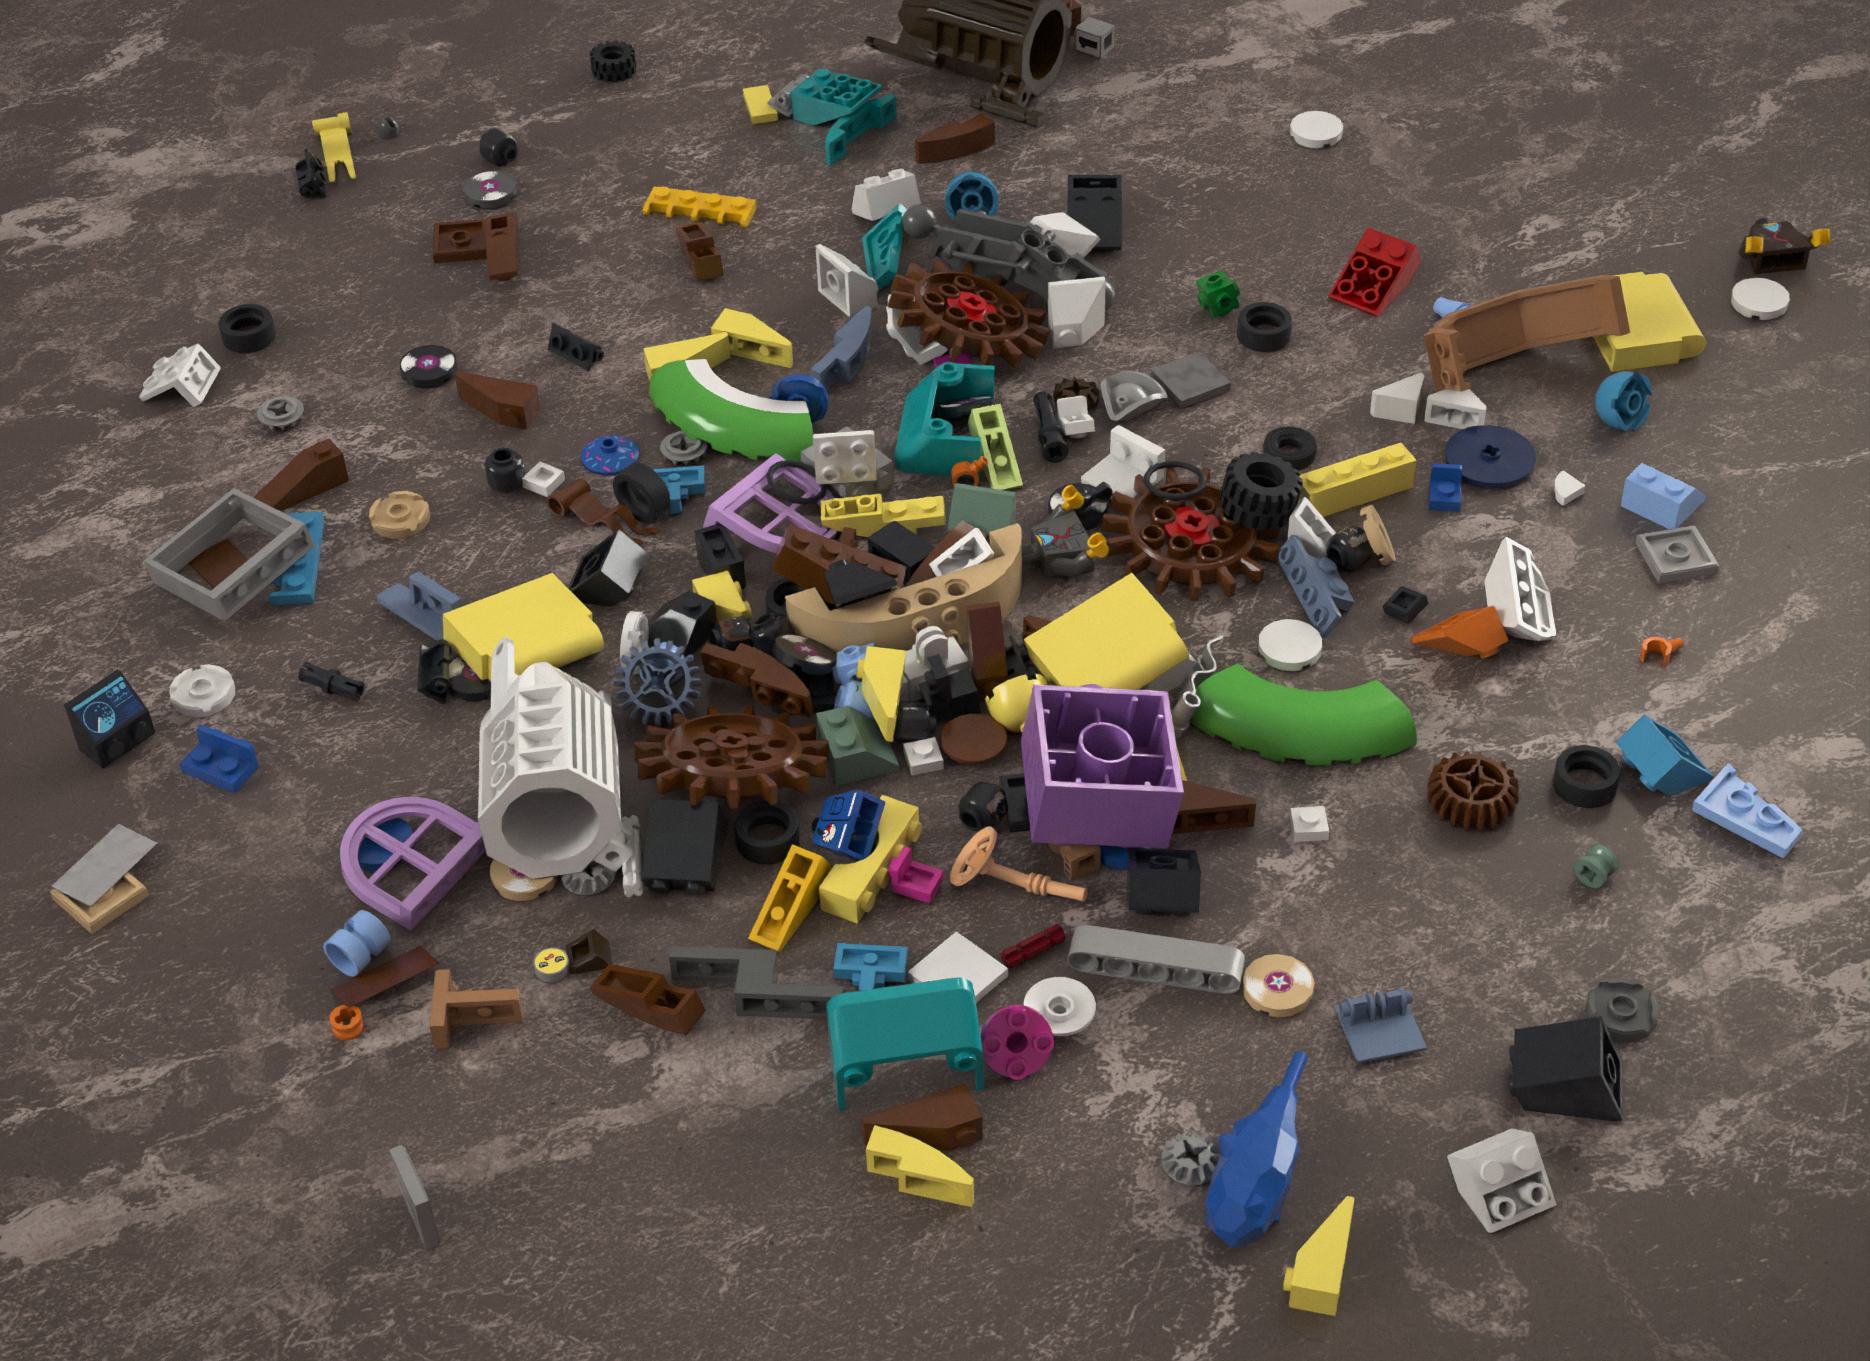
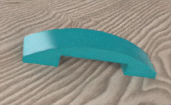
(873, 113)

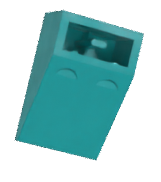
(829, 96)

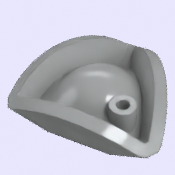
(1130, 394)

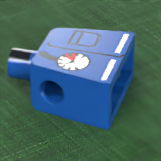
(848, 824)

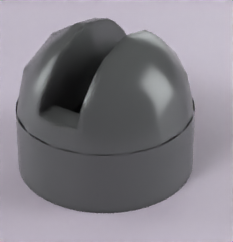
(388, 128)

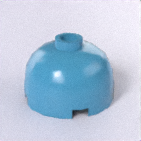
(971, 192)
(1623, 400)

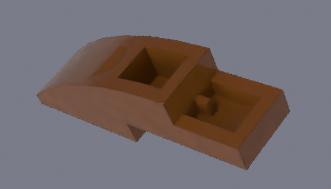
(502, 246)
(769, 678)

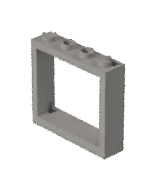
(249, 579)

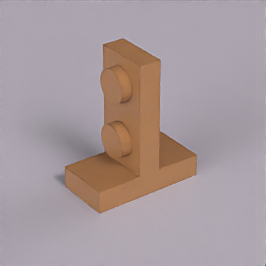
(469, 1007)

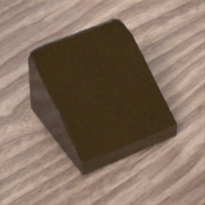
(588, 953)

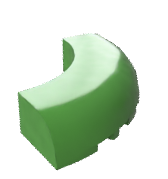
(1303, 722)

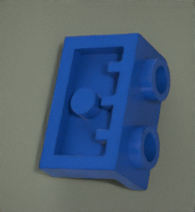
(220, 759)

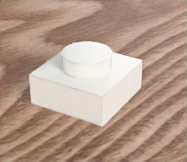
(543, 479)
(923, 756)
(1309, 824)

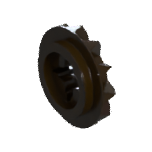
(1085, 388)

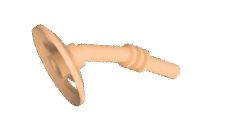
(983, 863)

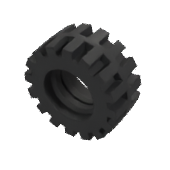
(613, 61)

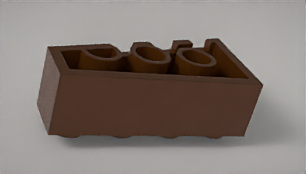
(806, 555)

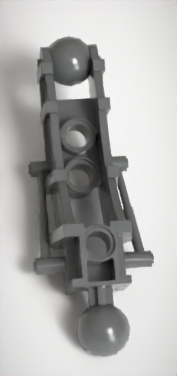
(1002, 248)

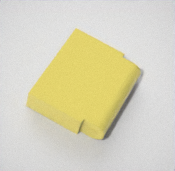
(1658, 325)
(537, 615)
(1109, 640)

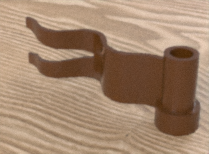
(591, 511)

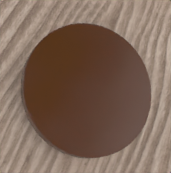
(974, 739)

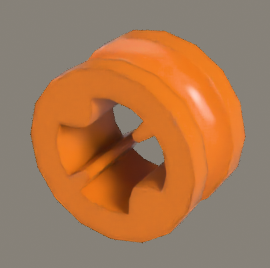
(349, 1031)

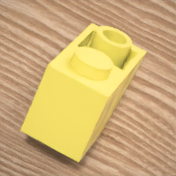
(725, 593)

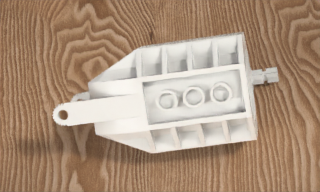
(552, 776)

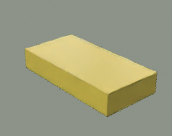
(756, 102)

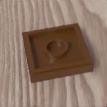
(459, 241)

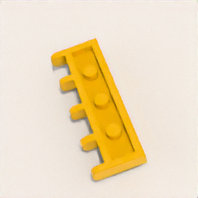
(700, 205)

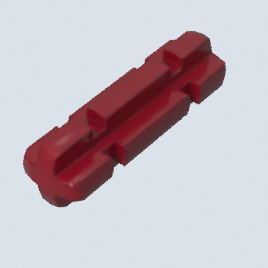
(1033, 946)

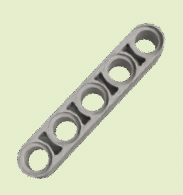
(1156, 959)

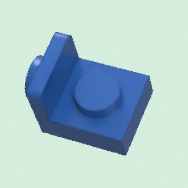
(1445, 487)

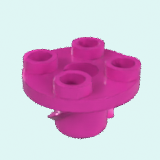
(1016, 1041)

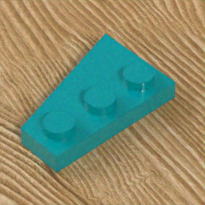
(883, 247)

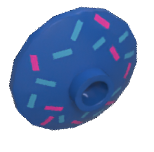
(609, 454)

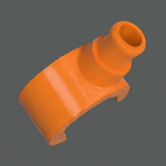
(968, 468)
(1661, 646)

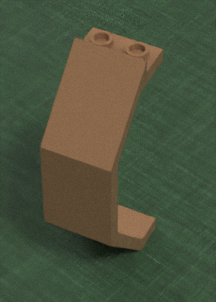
(1521, 322)

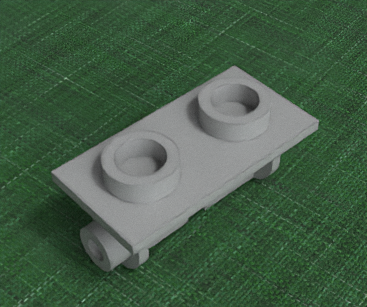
(782, 99)

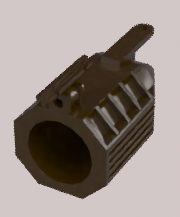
(997, 41)

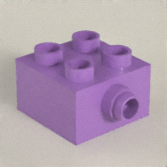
(1101, 766)

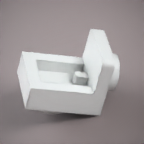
(1074, 416)

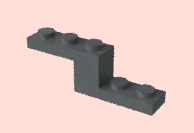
(755, 980)

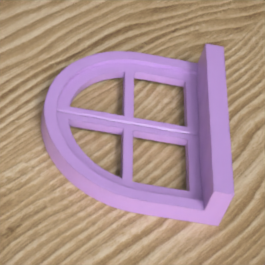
(753, 488)
(440, 876)

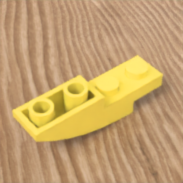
(871, 514)

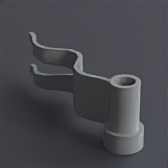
(1187, 699)

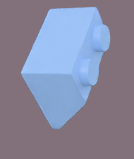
(1660, 497)

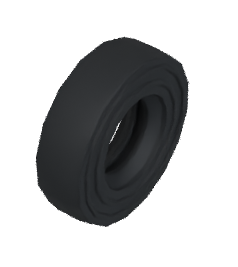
(1291, 436)

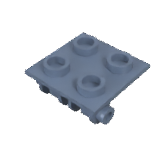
(1380, 1025)

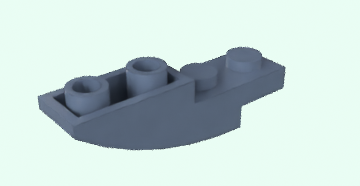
(850, 351)

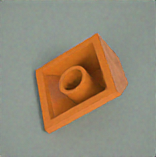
(1466, 633)

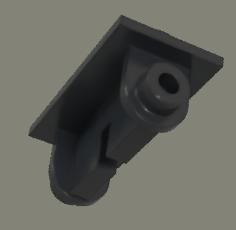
(310, 176)
(573, 347)
(1017, 661)
(434, 670)

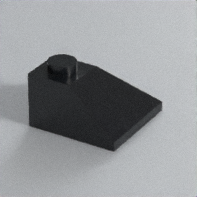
(856, 583)
(684, 621)

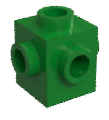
(1218, 294)

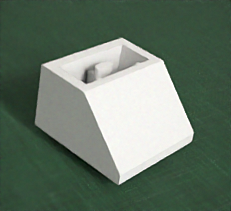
(1502, 1179)

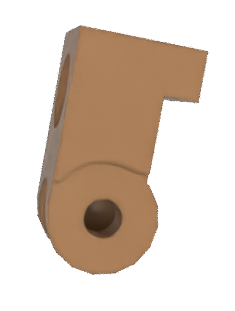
(1079, 859)

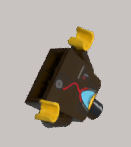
(1780, 246)

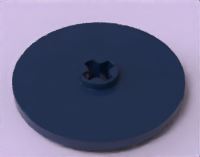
(1491, 455)

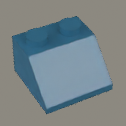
(1662, 757)

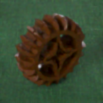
(1452, 787)

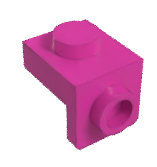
(914, 878)

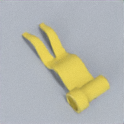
(335, 142)

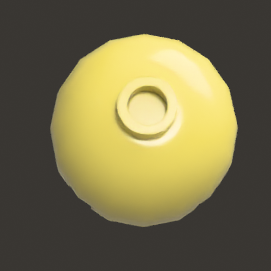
(1012, 701)

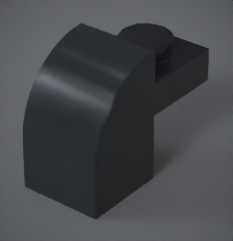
(948, 694)

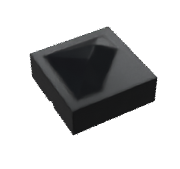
(1405, 604)

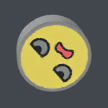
(551, 964)

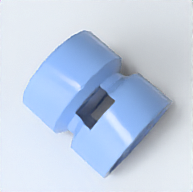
(351, 948)

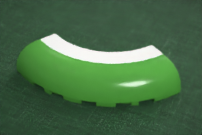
(729, 417)

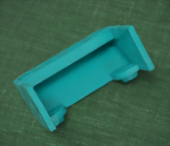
(927, 443)
(902, 1026)

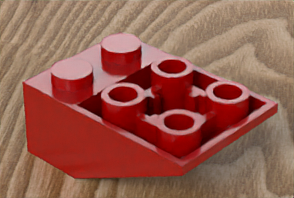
(1376, 272)

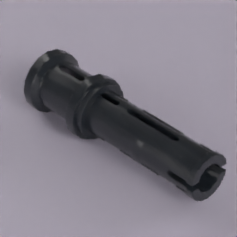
(1051, 434)

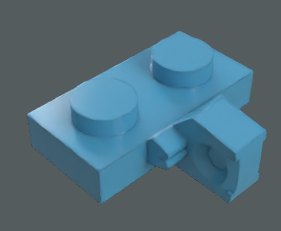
(682, 483)
(870, 964)

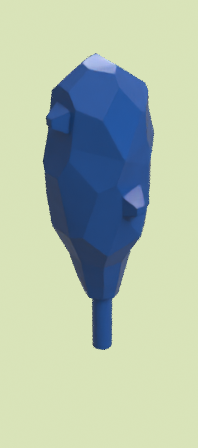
(1256, 1165)

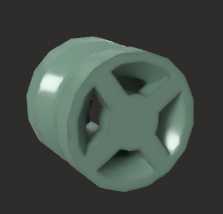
(1596, 866)

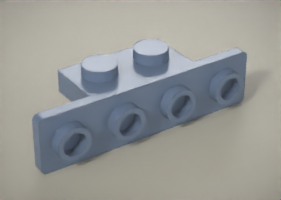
(1316, 585)
(421, 604)

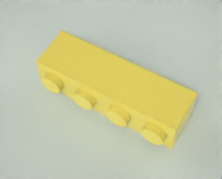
(1359, 479)

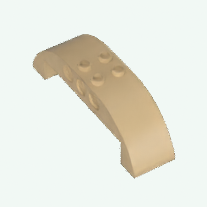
(899, 615)

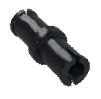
(331, 681)

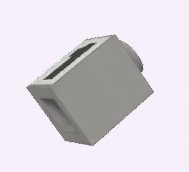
(1094, 37)

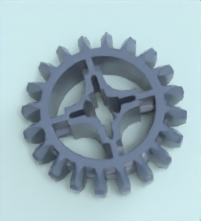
(645, 692)

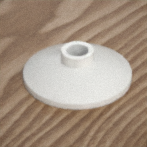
(1065, 997)

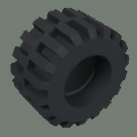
(1260, 491)

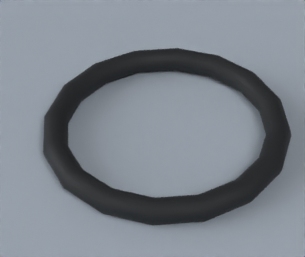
(1157, 492)
(782, 494)

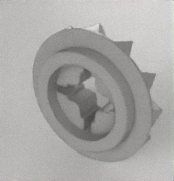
(271, 412)
(672, 444)
(583, 884)
(1185, 1170)

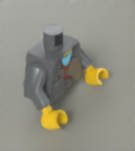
(1062, 543)

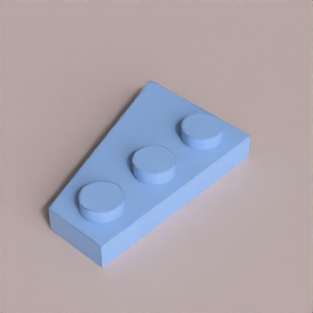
(1742, 811)

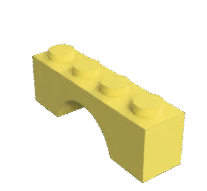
(853, 887)

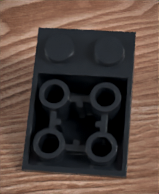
(1097, 205)

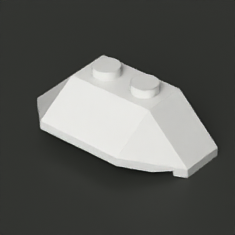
(1519, 593)

